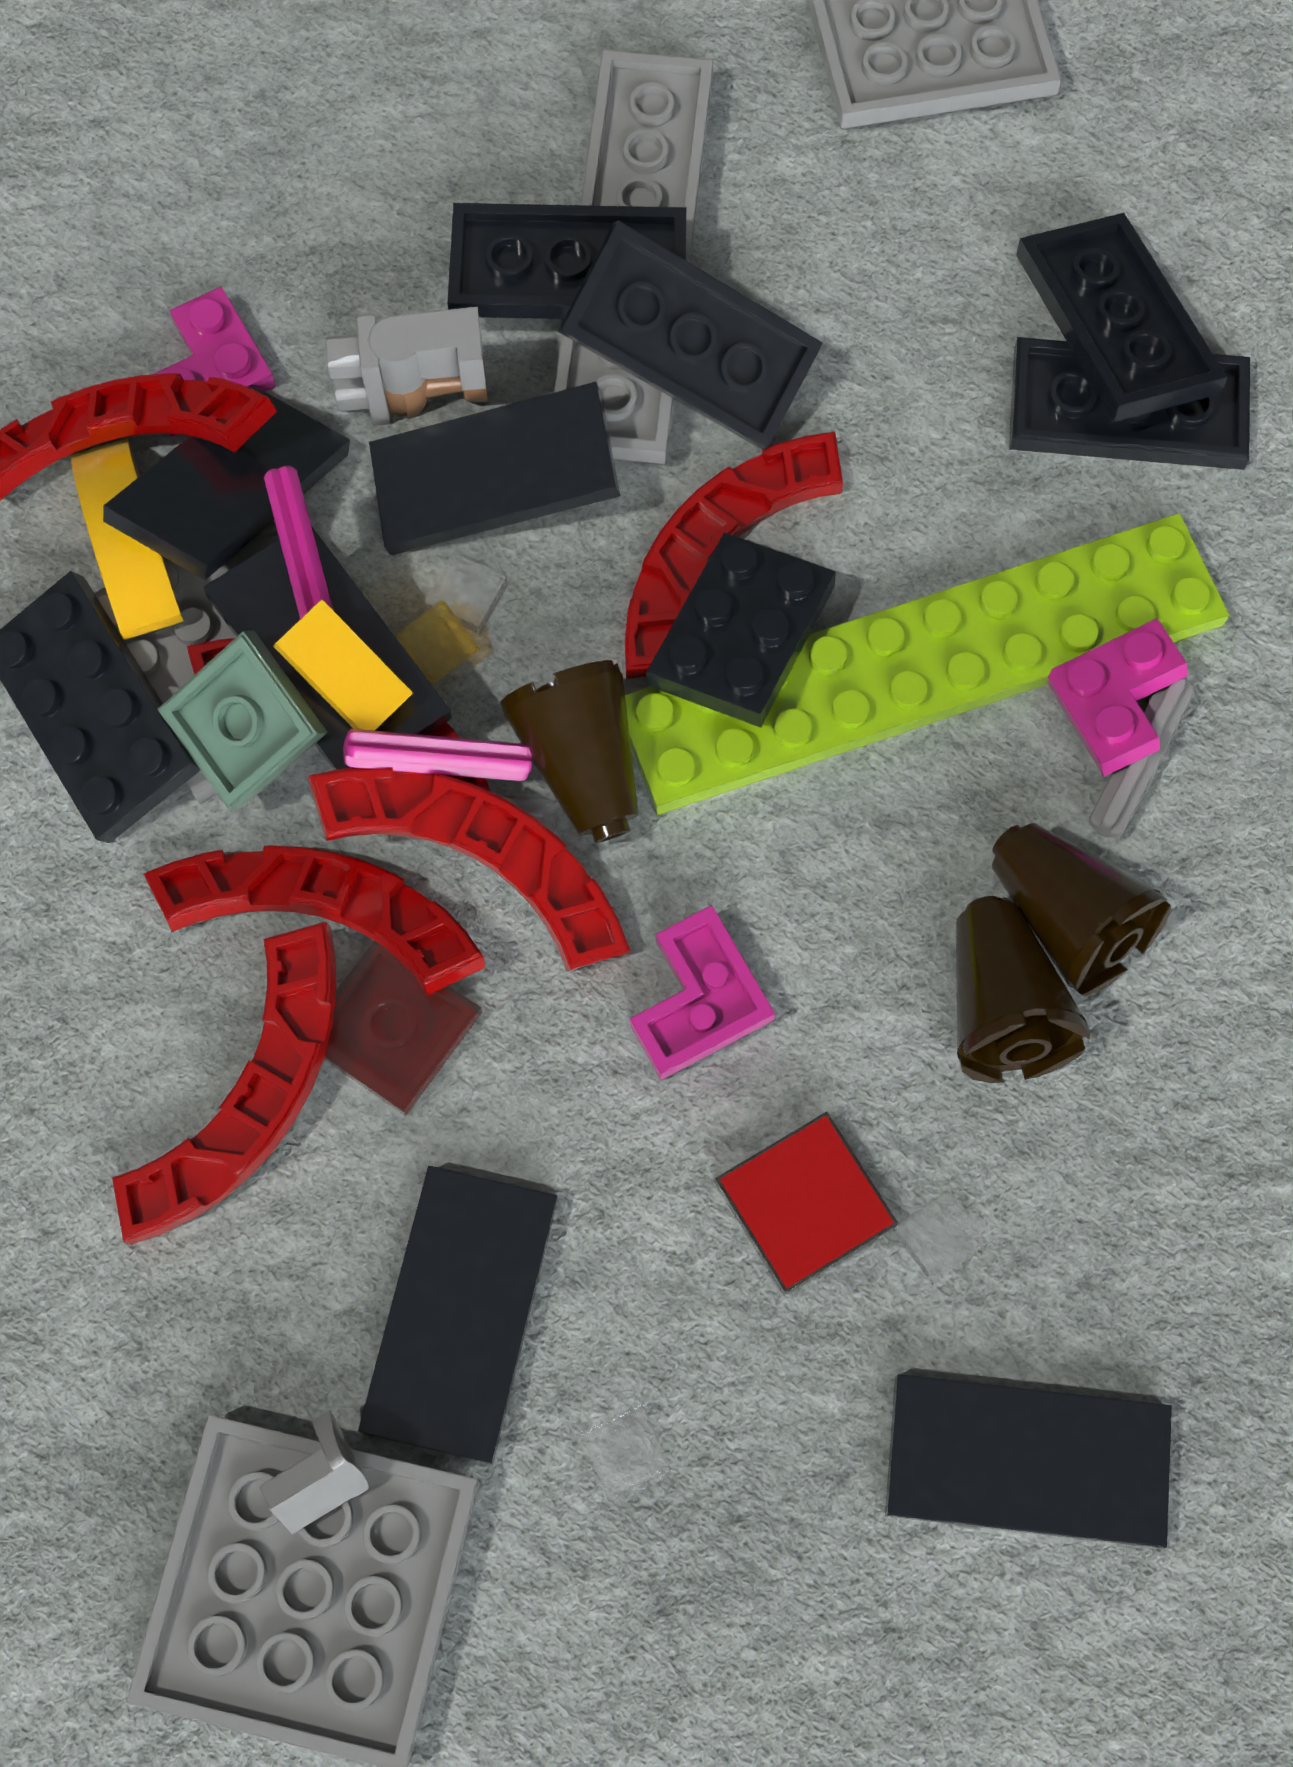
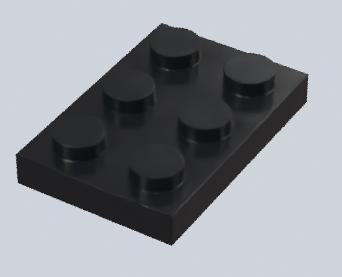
(741, 629)

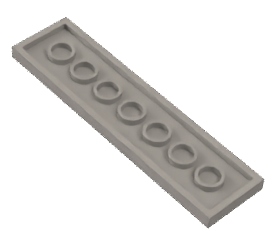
(641, 154)

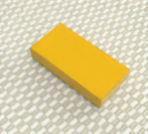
(342, 668)

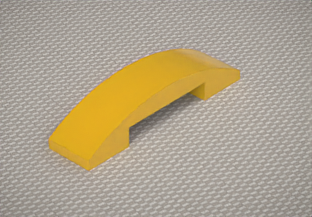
(131, 572)

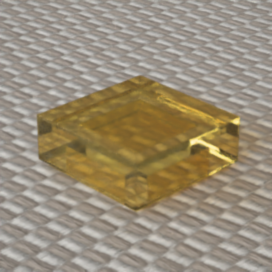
(437, 642)

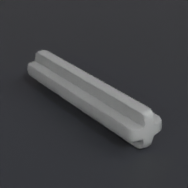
(1129, 783)

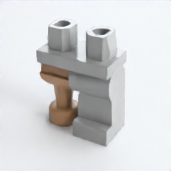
(406, 361)

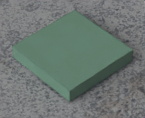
(242, 720)

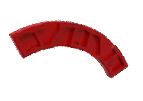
(131, 407)
(727, 504)
(490, 832)
(322, 886)
(259, 1105)

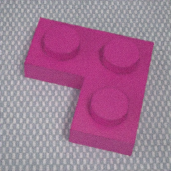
(217, 343)
(1103, 690)
(716, 1002)

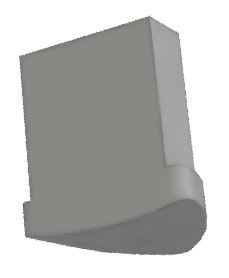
(316, 1482)

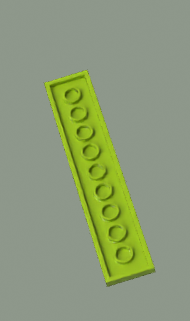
(929, 661)

